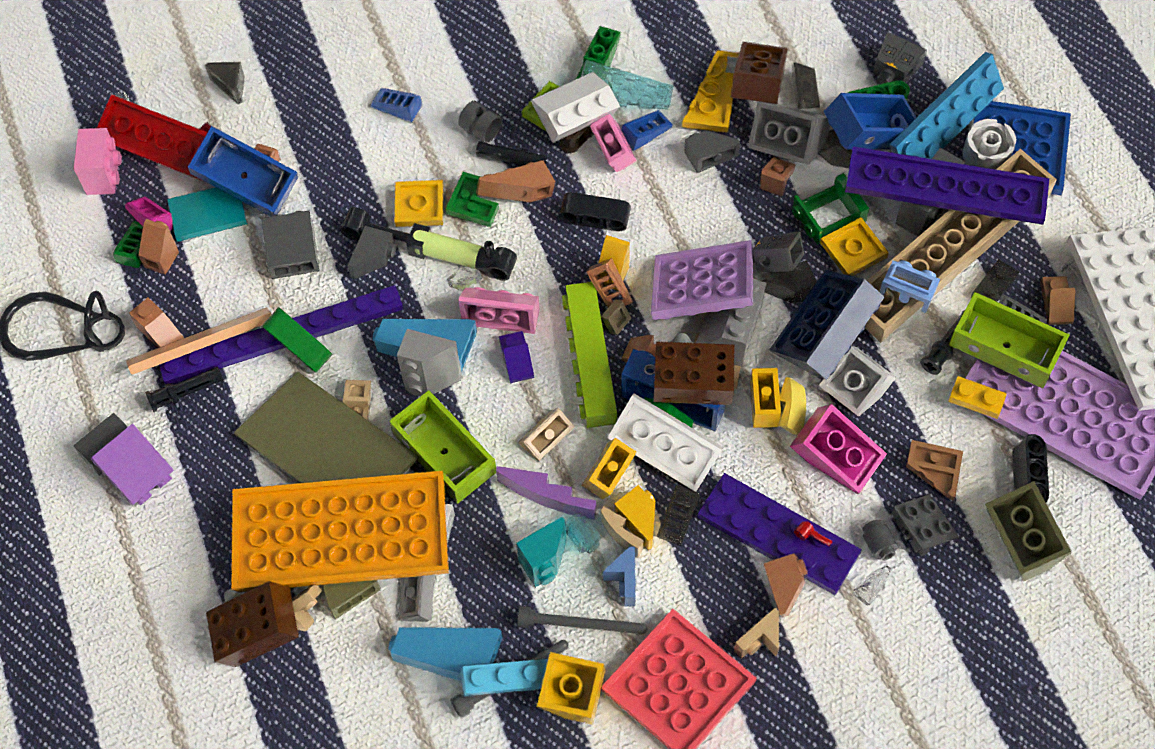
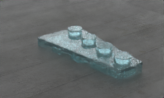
(632, 88)

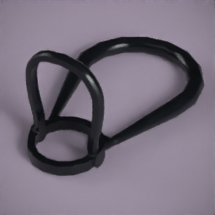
(94, 343)

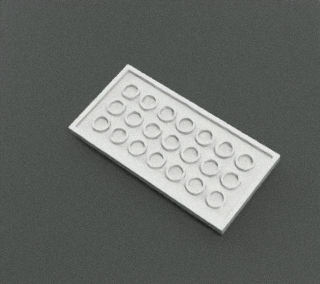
(1121, 283)

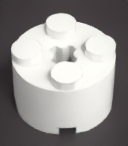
(989, 144)

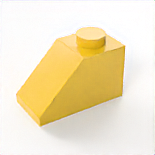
(620, 253)
(639, 511)

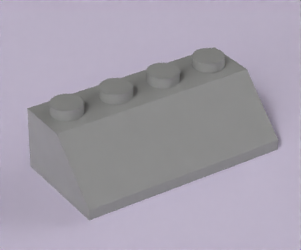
(734, 325)

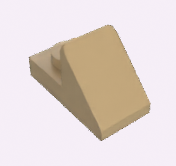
(302, 603)
(764, 631)

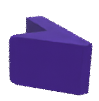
(516, 357)

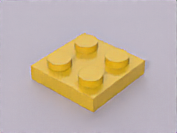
(419, 203)
(854, 247)

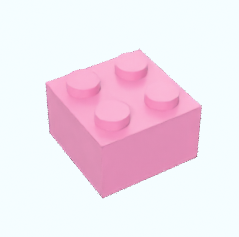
(97, 161)

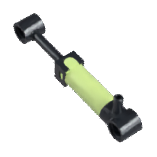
(423, 242)

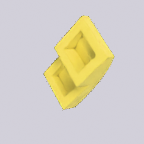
(794, 412)

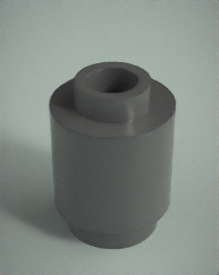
(879, 540)

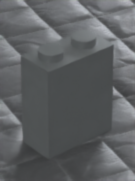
(290, 244)

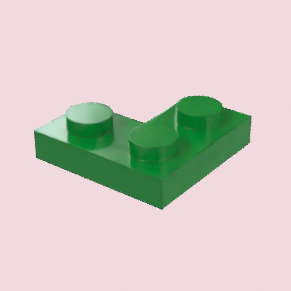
(467, 204)

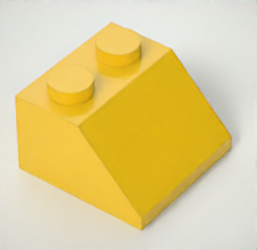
(571, 687)

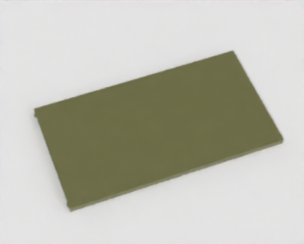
(321, 437)

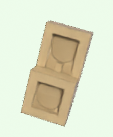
(358, 396)
(616, 528)

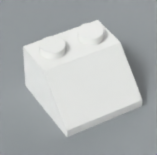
(857, 381)

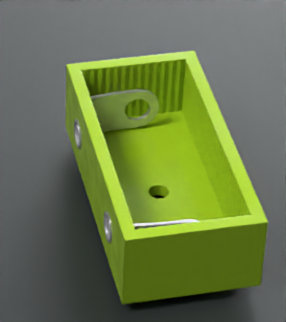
(1032, 344)
(428, 429)

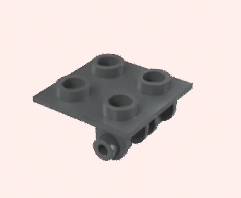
(924, 523)

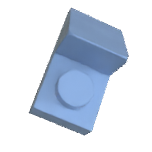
(623, 571)

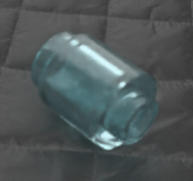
(582, 533)

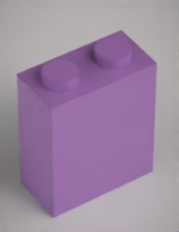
(133, 465)

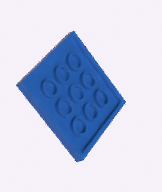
(1038, 132)

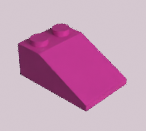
(838, 448)

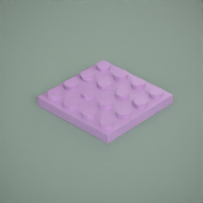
(703, 280)

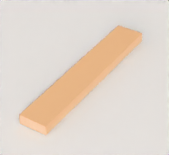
(198, 341)

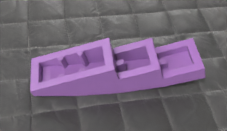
(536, 488)

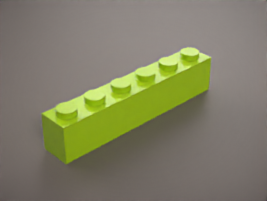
(591, 355)

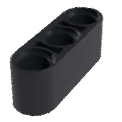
(594, 211)
(1031, 464)

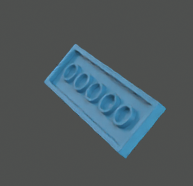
(951, 110)

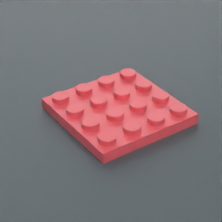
(678, 683)

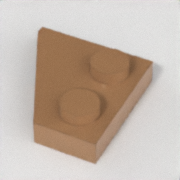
(936, 466)

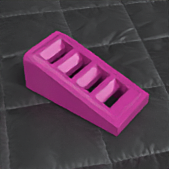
(151, 212)

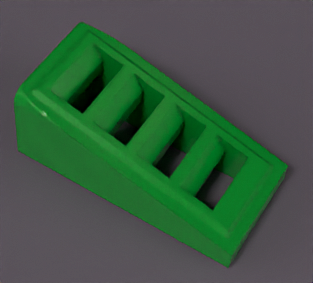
(120, 253)

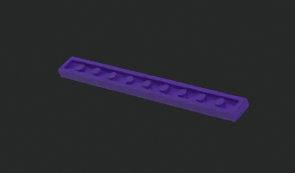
(262, 342)

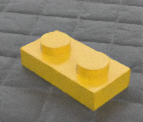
(977, 397)

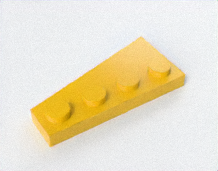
(713, 100)

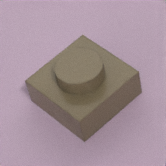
(616, 317)

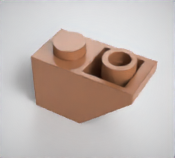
(157, 247)

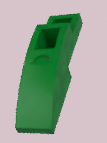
(602, 47)

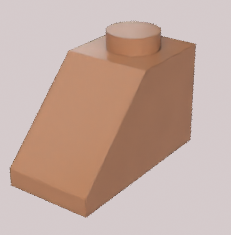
(154, 324)
(786, 581)

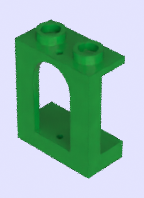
(852, 202)

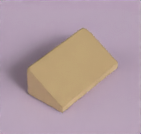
(546, 434)

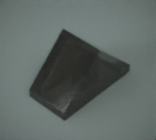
(228, 77)

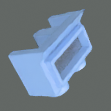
(910, 283)

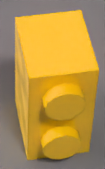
(765, 397)
(609, 468)

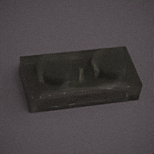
(997, 281)

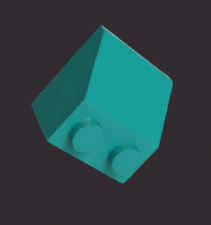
(542, 552)

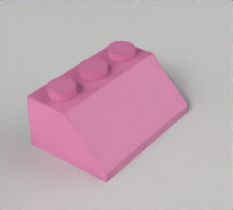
(500, 309)

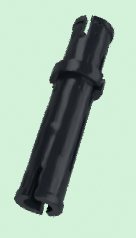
(507, 154)

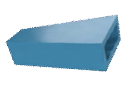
(392, 331)
(445, 649)

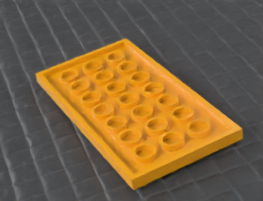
(339, 531)

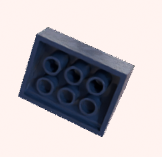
(827, 323)

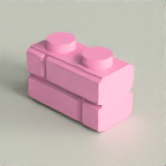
(613, 143)

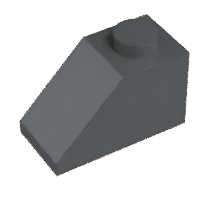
(710, 149)
(371, 252)

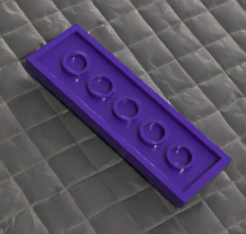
(770, 531)

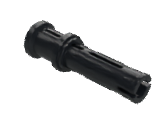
(940, 352)
(172, 392)

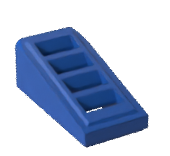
(407, 113)
(636, 138)

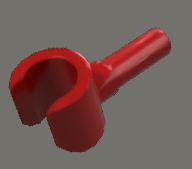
(806, 529)

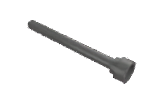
(528, 618)
(464, 704)

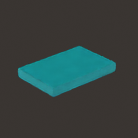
(205, 213)

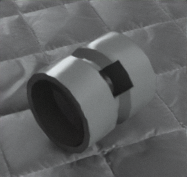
(479, 121)

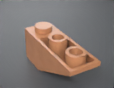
(522, 183)

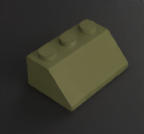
(1028, 531)

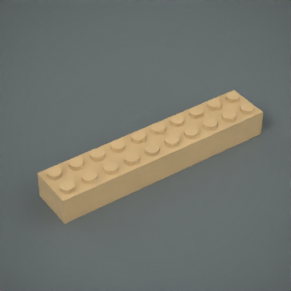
(947, 250)

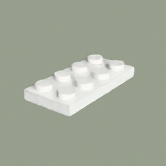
(665, 442)

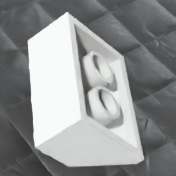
(575, 106)

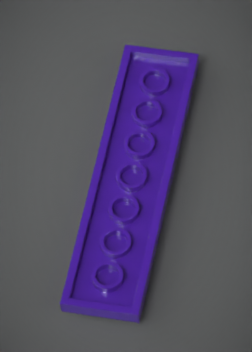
(948, 185)

